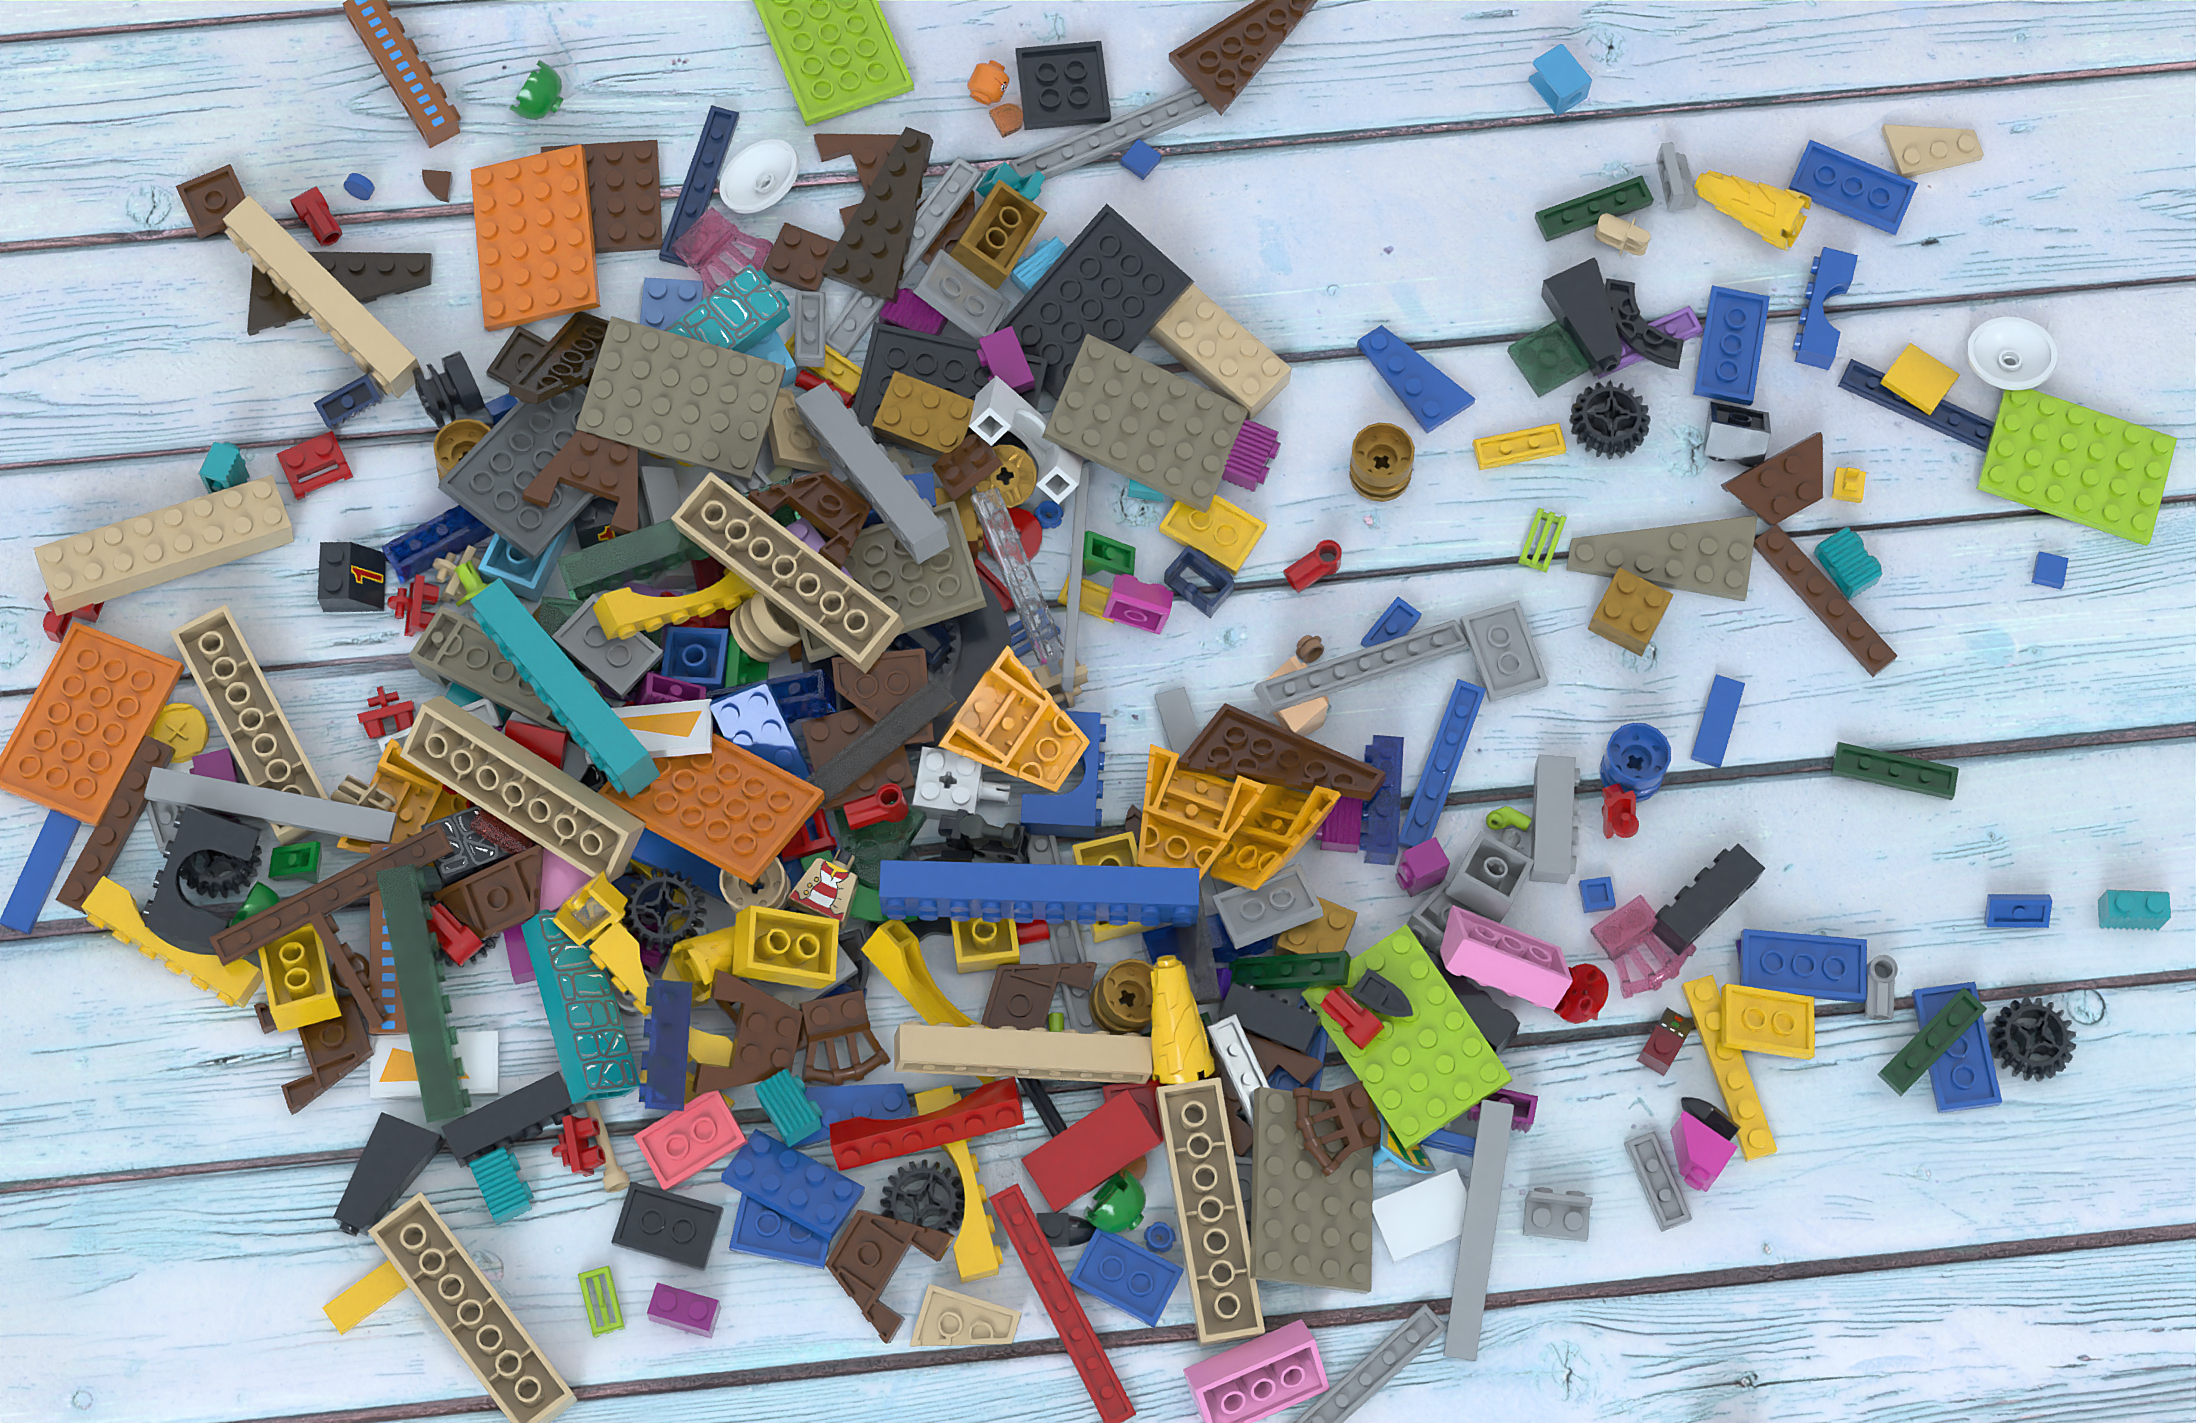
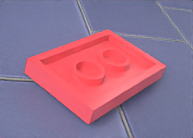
(690, 1139)

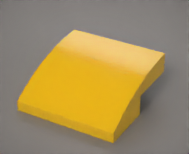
(1920, 378)

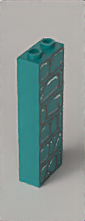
(735, 313)
(580, 1014)

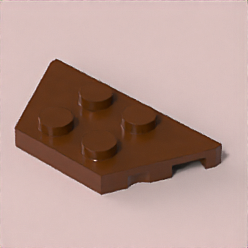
(1782, 482)
(498, 895)

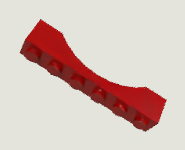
(870, 1140)

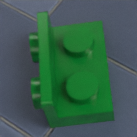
(742, 667)

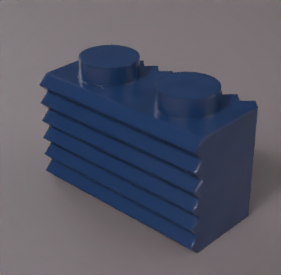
(347, 402)

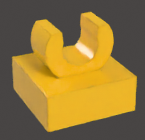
(1848, 484)

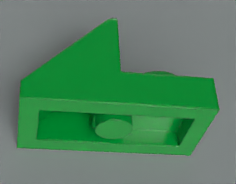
(1107, 555)
(296, 861)

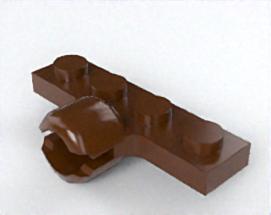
(349, 969)

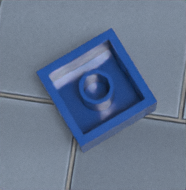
(697, 656)

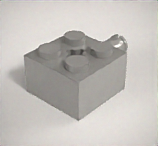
(1491, 875)

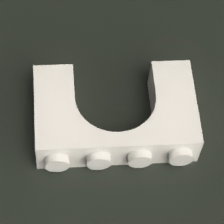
(1002, 410)

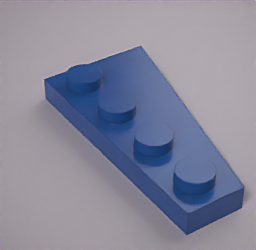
(851, 1101)

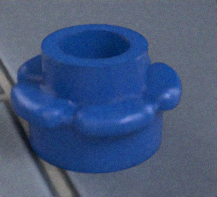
(1052, 508)
(1165, 1231)

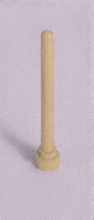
(614, 1177)

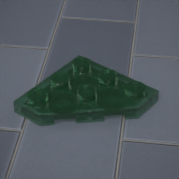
(878, 842)

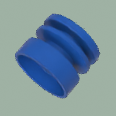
(1641, 749)

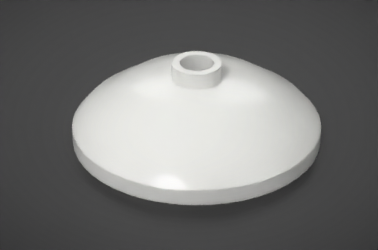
(759, 176)
(2012, 353)

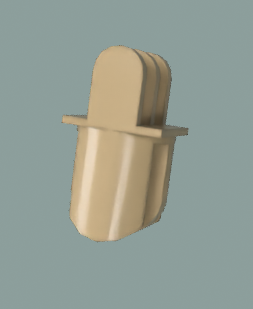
(1622, 234)
(361, 794)

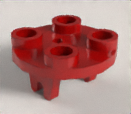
(1591, 994)

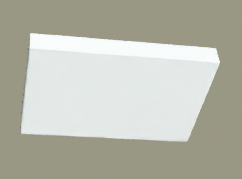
(1421, 1215)

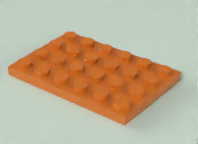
(535, 238)
(86, 723)
(723, 806)

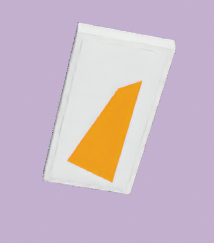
(670, 727)
(395, 1074)

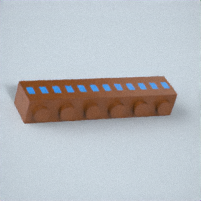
(403, 69)
(382, 967)

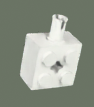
(967, 786)

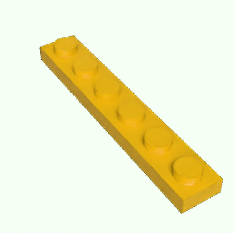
(1729, 1070)

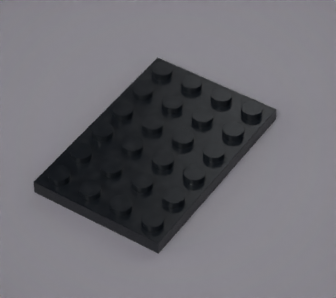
(1102, 286)
(934, 360)

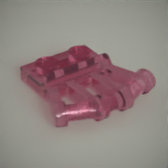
(711, 237)
(1626, 931)

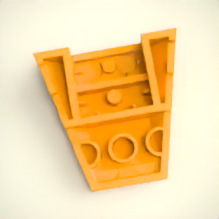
(1015, 726)
(417, 797)
(1189, 813)
(1272, 834)

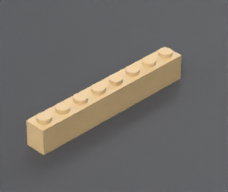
(1022, 1053)

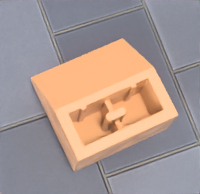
(1303, 717)

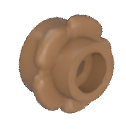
(1309, 648)

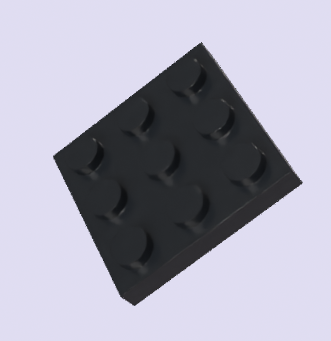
(1062, 85)

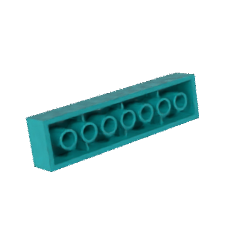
(563, 689)

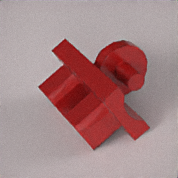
(418, 593)
(374, 719)
(1619, 812)
(575, 1145)

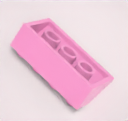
(1504, 958)
(1258, 1377)

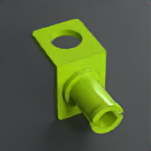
(470, 580)

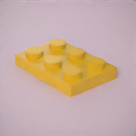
(1221, 533)
(1768, 1021)

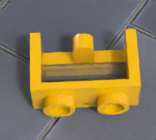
(590, 910)

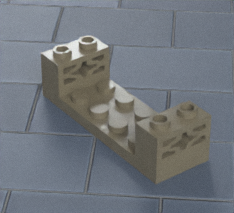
(461, 653)

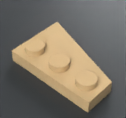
(1930, 149)
(790, 439)
(959, 1319)

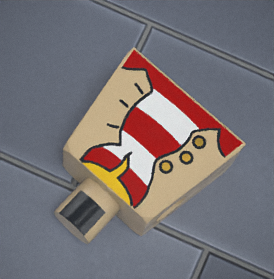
(827, 889)

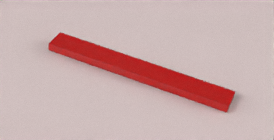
(1062, 1305)

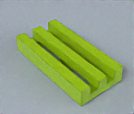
(1549, 518)
(608, 1327)

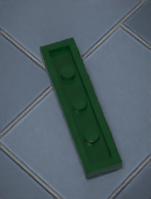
(1587, 209)
(1894, 770)
(1292, 970)
(1932, 1041)

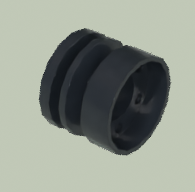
(448, 389)

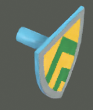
(1391, 1148)

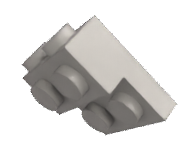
(1431, 917)

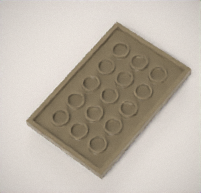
(681, 398)
(1145, 423)
(917, 592)
(1301, 1222)

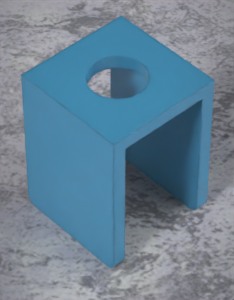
(1560, 79)

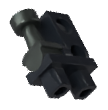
(985, 840)

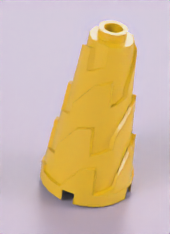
(1759, 207)
(702, 956)
(1177, 1033)

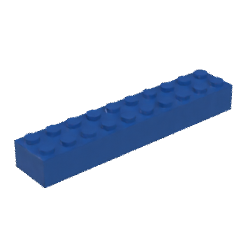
(1039, 892)

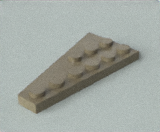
(1690, 557)

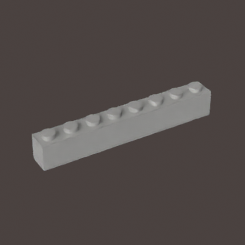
(873, 473)

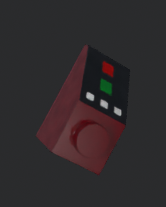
(1665, 1041)

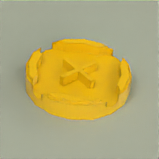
(183, 729)

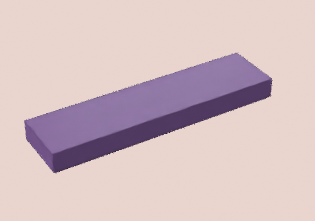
(1680, 324)

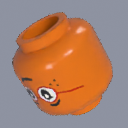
(988, 83)

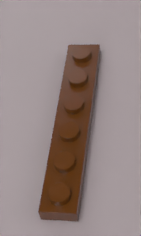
(1825, 600)
(116, 824)

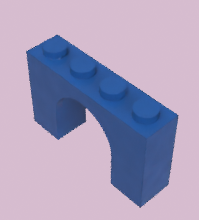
(1076, 811)

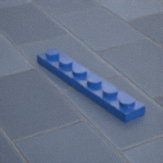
(1441, 764)

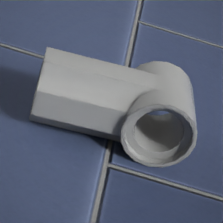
(1880, 990)

